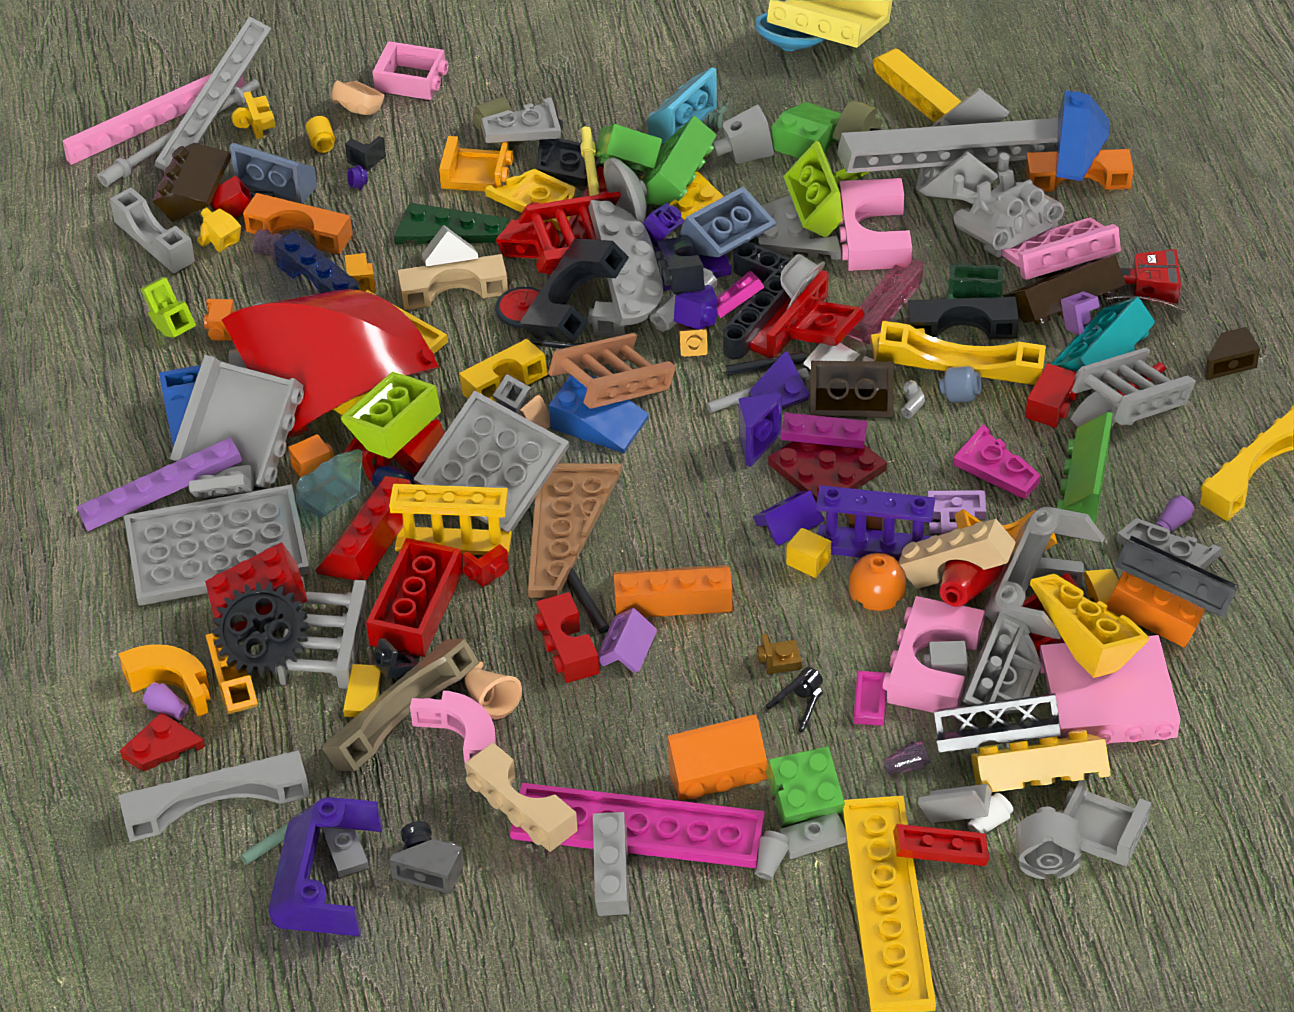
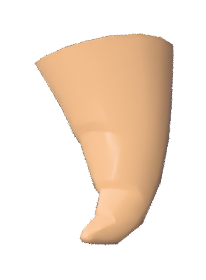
(493, 691)

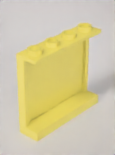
(835, 20)

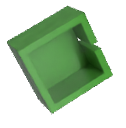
(630, 146)
(807, 785)

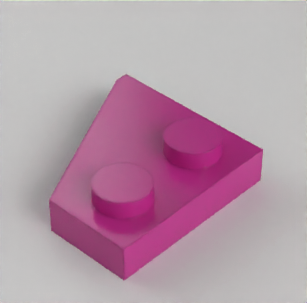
(738, 293)

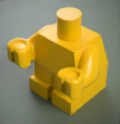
(219, 229)

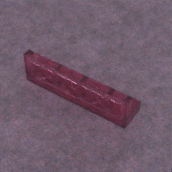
(894, 298)

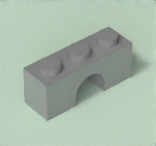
(610, 863)

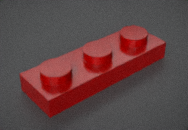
(941, 845)

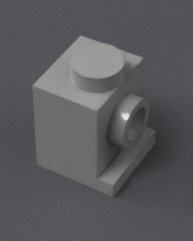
(605, 320)
(512, 394)

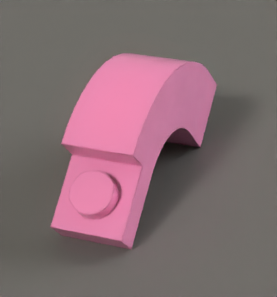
(457, 714)

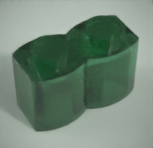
(975, 281)

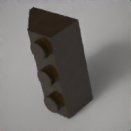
(190, 180)
(851, 388)

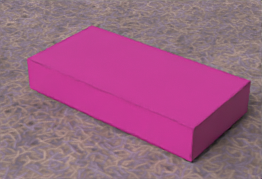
(869, 698)

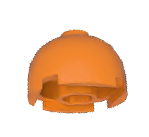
(877, 581)

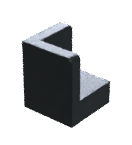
(365, 154)

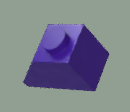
(696, 308)

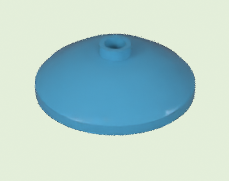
(783, 37)

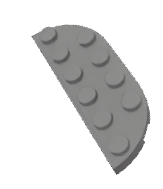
(639, 284)

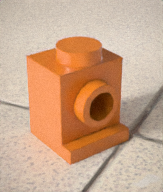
(217, 310)

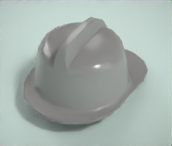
(798, 276)

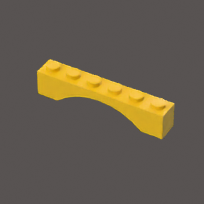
(1010, 362)
(1228, 488)

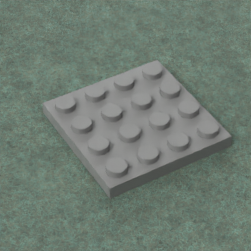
(494, 450)

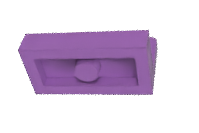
(627, 640)

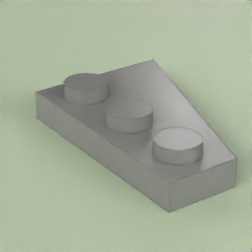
(527, 124)
(1186, 548)

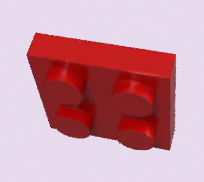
(826, 323)

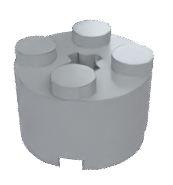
(1048, 844)

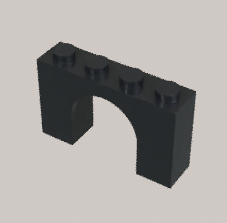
(585, 259)

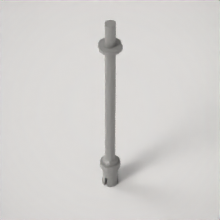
(123, 167)

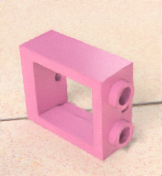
(413, 57)

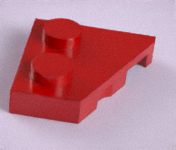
(160, 743)

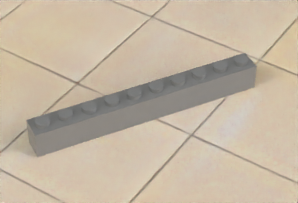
(945, 144)

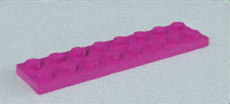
(662, 825)

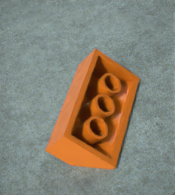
(674, 591)

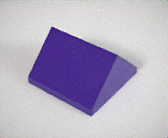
(759, 424)

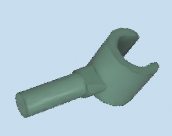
(716, 118)

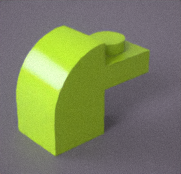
(165, 311)

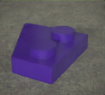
(782, 379)

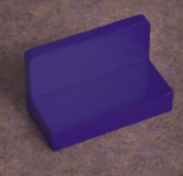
(790, 516)

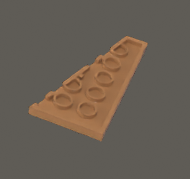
(564, 519)

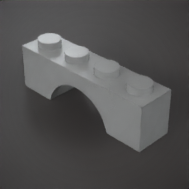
(134, 216)

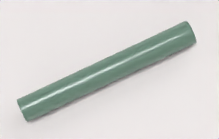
(264, 845)

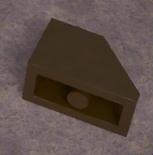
(1232, 353)

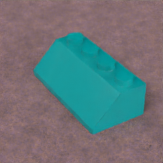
(1107, 335)

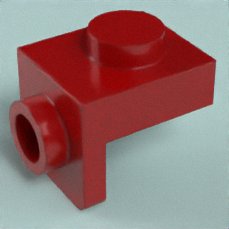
(487, 567)

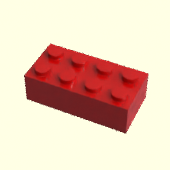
(415, 596)

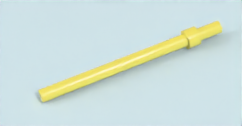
(588, 151)

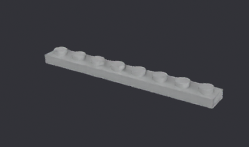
(216, 89)

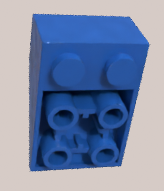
(177, 390)

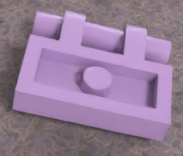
(950, 502)

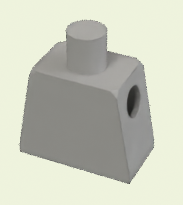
(745, 137)

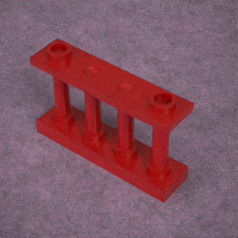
(561, 210)

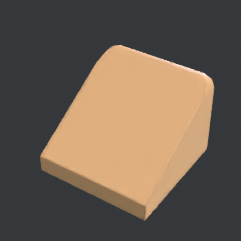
(536, 412)

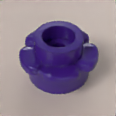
(357, 177)

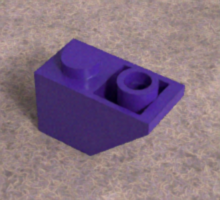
(663, 223)

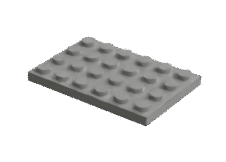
(189, 543)

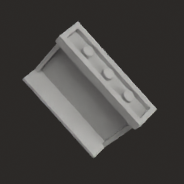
(241, 405)

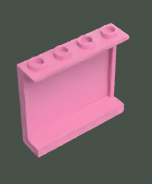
(1118, 706)

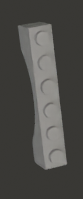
(154, 808)

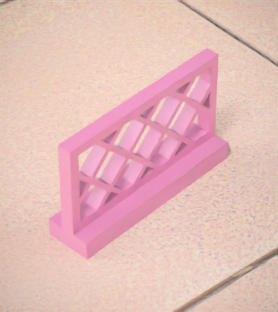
(1064, 247)

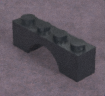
(993, 315)

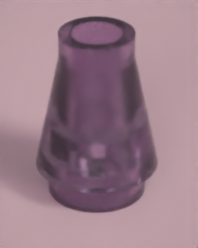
(907, 759)

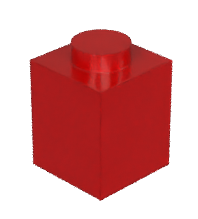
(232, 197)

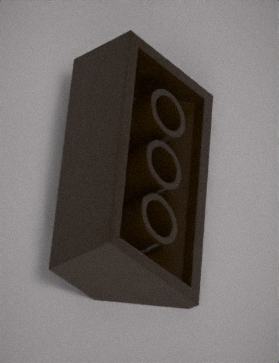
(1044, 297)

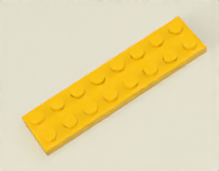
(887, 908)

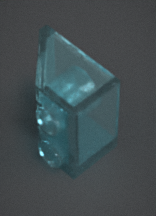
(330, 484)

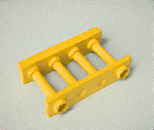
(452, 500)

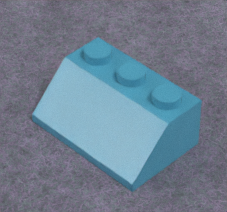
(694, 98)

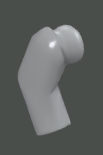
(914, 397)

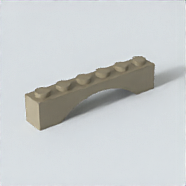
(365, 733)

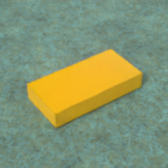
(362, 688)

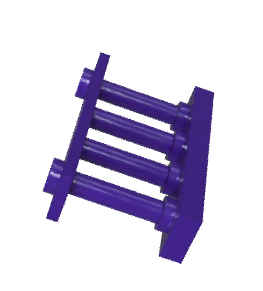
(864, 503)

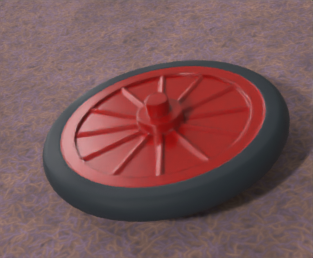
(514, 304)

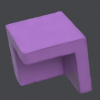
(1077, 309)

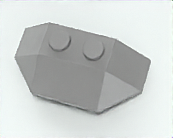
(1004, 666)

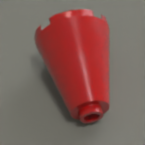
(965, 580)

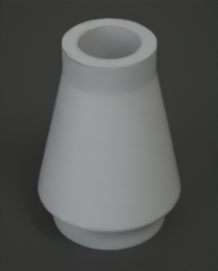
(771, 852)

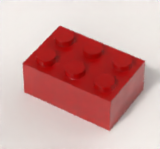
(271, 565)

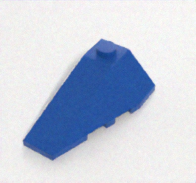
(1079, 135)

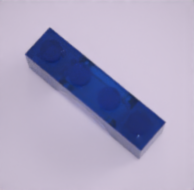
(298, 257)

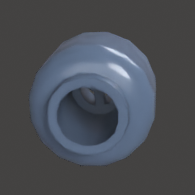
(960, 384)

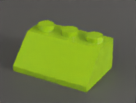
(815, 192)
(392, 413)

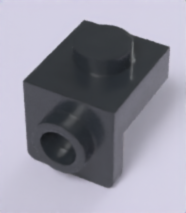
(392, 662)

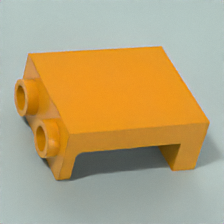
(473, 167)

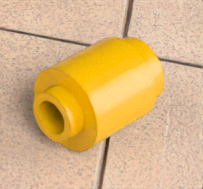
(320, 134)

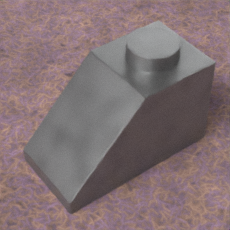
(429, 865)

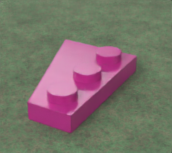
(995, 464)

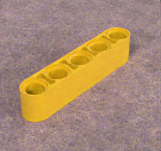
(914, 84)

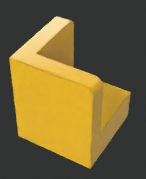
(808, 552)

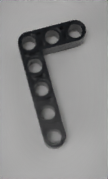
(762, 305)

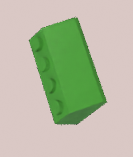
(677, 162)
(1086, 467)

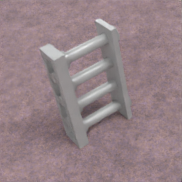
(1135, 403)
(346, 645)

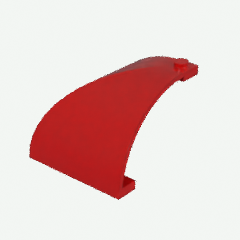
(330, 344)

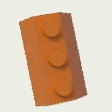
(1155, 609)
(716, 758)

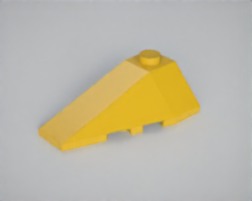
(1091, 633)

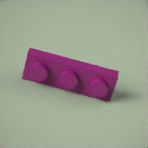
(824, 430)

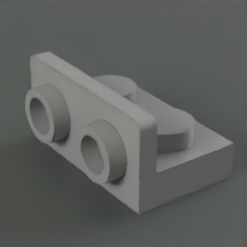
(224, 483)

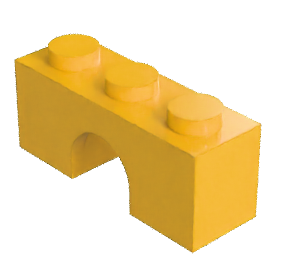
(519, 361)

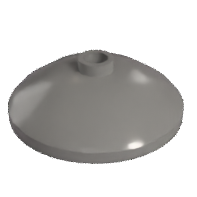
(621, 178)

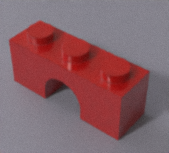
(572, 656)

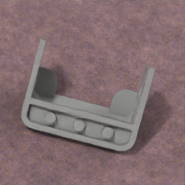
(939, 180)
(1029, 547)

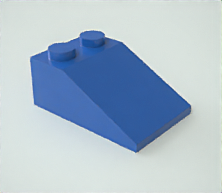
(607, 425)

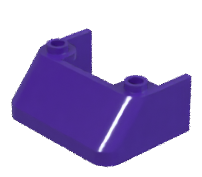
(296, 898)

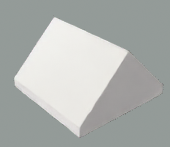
(447, 248)

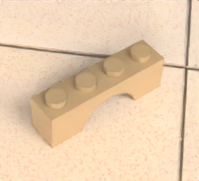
(424, 283)
(982, 544)
(545, 819)

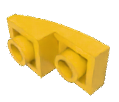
(1101, 585)

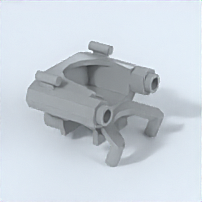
(1007, 213)

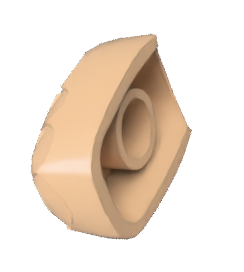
(357, 97)

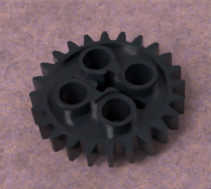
(246, 608)

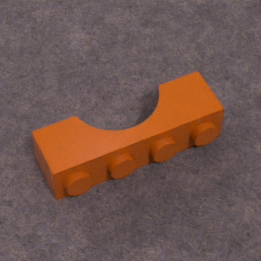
(1110, 169)
(329, 228)

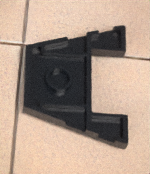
(563, 160)

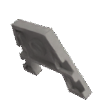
(791, 235)

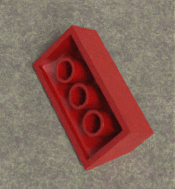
(365, 536)

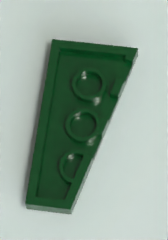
(425, 221)

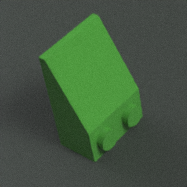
(801, 127)

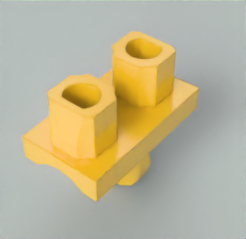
(256, 114)

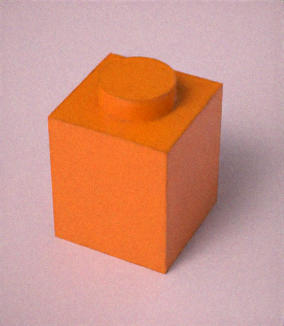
(309, 455)

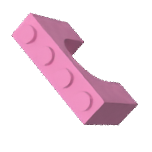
(869, 248)
(913, 683)

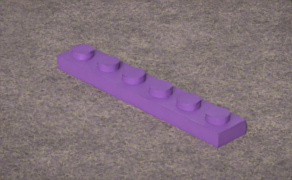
(158, 484)

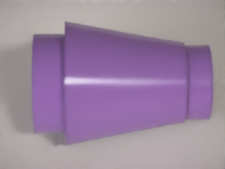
(1176, 513)
(162, 699)

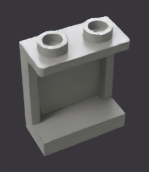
(1105, 825)

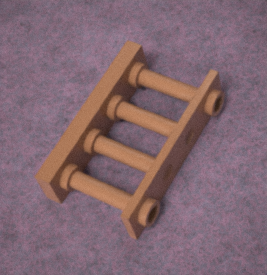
(612, 387)

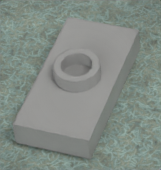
(814, 835)
(345, 850)

